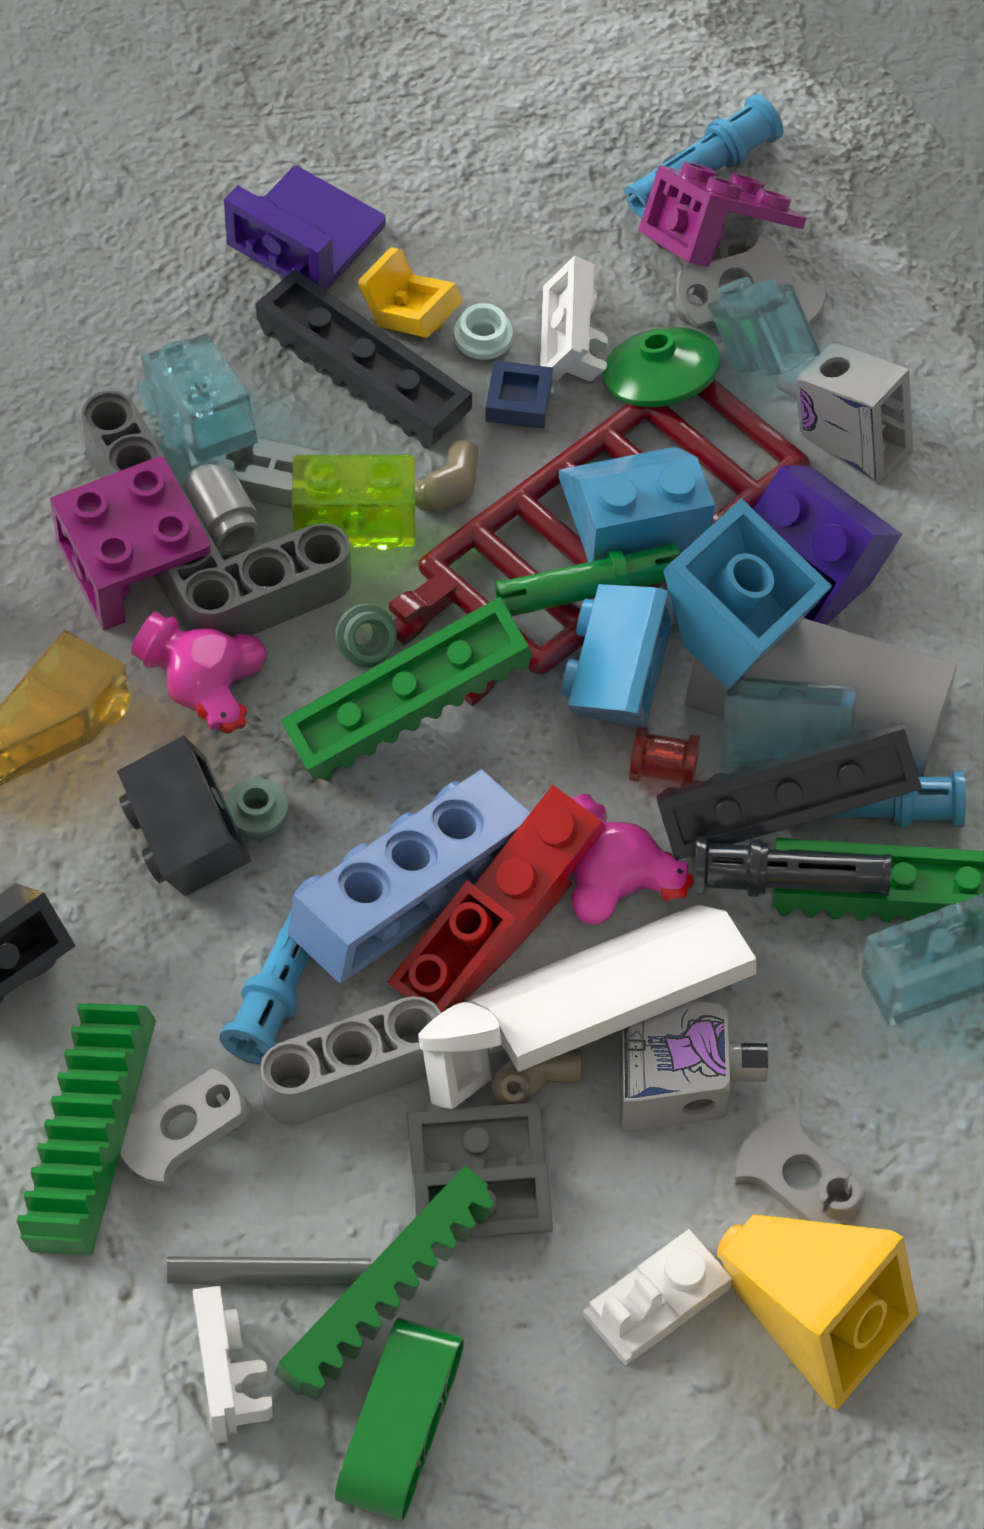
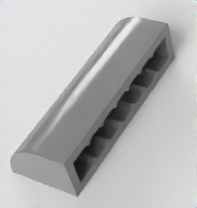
(889, 680)

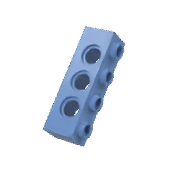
(404, 876)

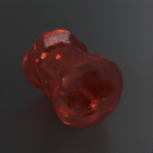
(664, 757)

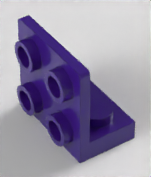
(301, 226)

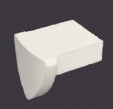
(458, 1053)

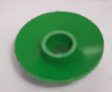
(661, 366)

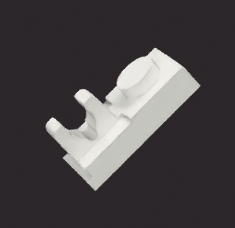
(566, 330)
(657, 1297)
(225, 1380)

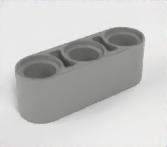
(334, 1085)

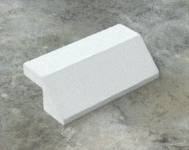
(617, 984)

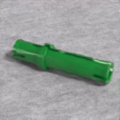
(582, 580)

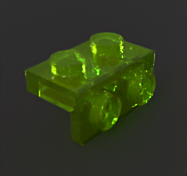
(358, 493)

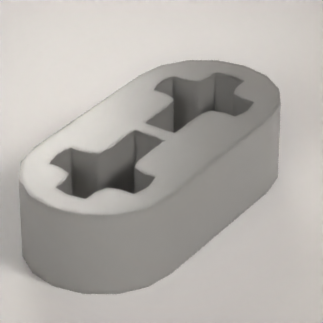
(272, 470)

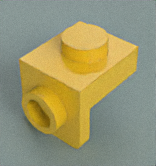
(407, 300)

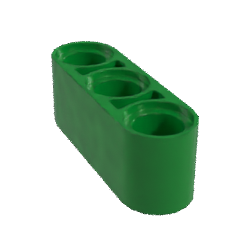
(399, 1419)

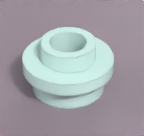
(486, 320)

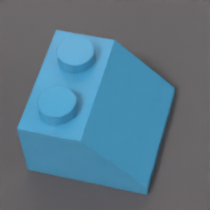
(638, 502)
(739, 593)
(620, 655)

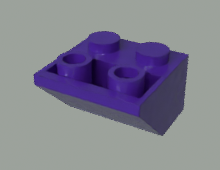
(830, 532)

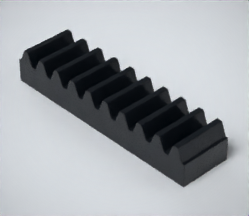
(363, 358)
(790, 790)

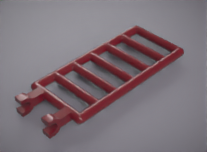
(446, 587)

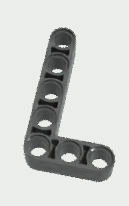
(120, 439)

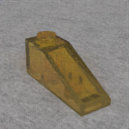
(60, 705)

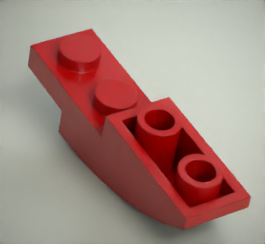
(503, 906)

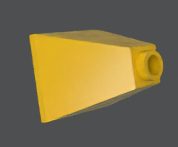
(823, 1294)

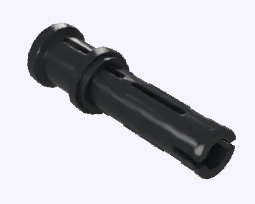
(757, 868)

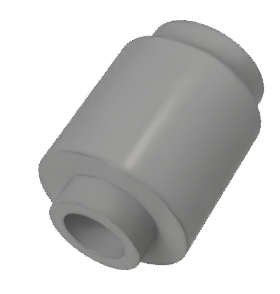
(223, 507)

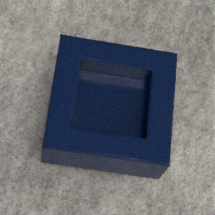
(519, 394)

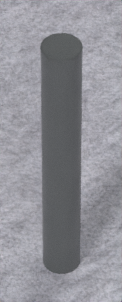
(265, 1270)

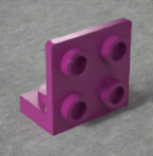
(691, 204)
(125, 532)

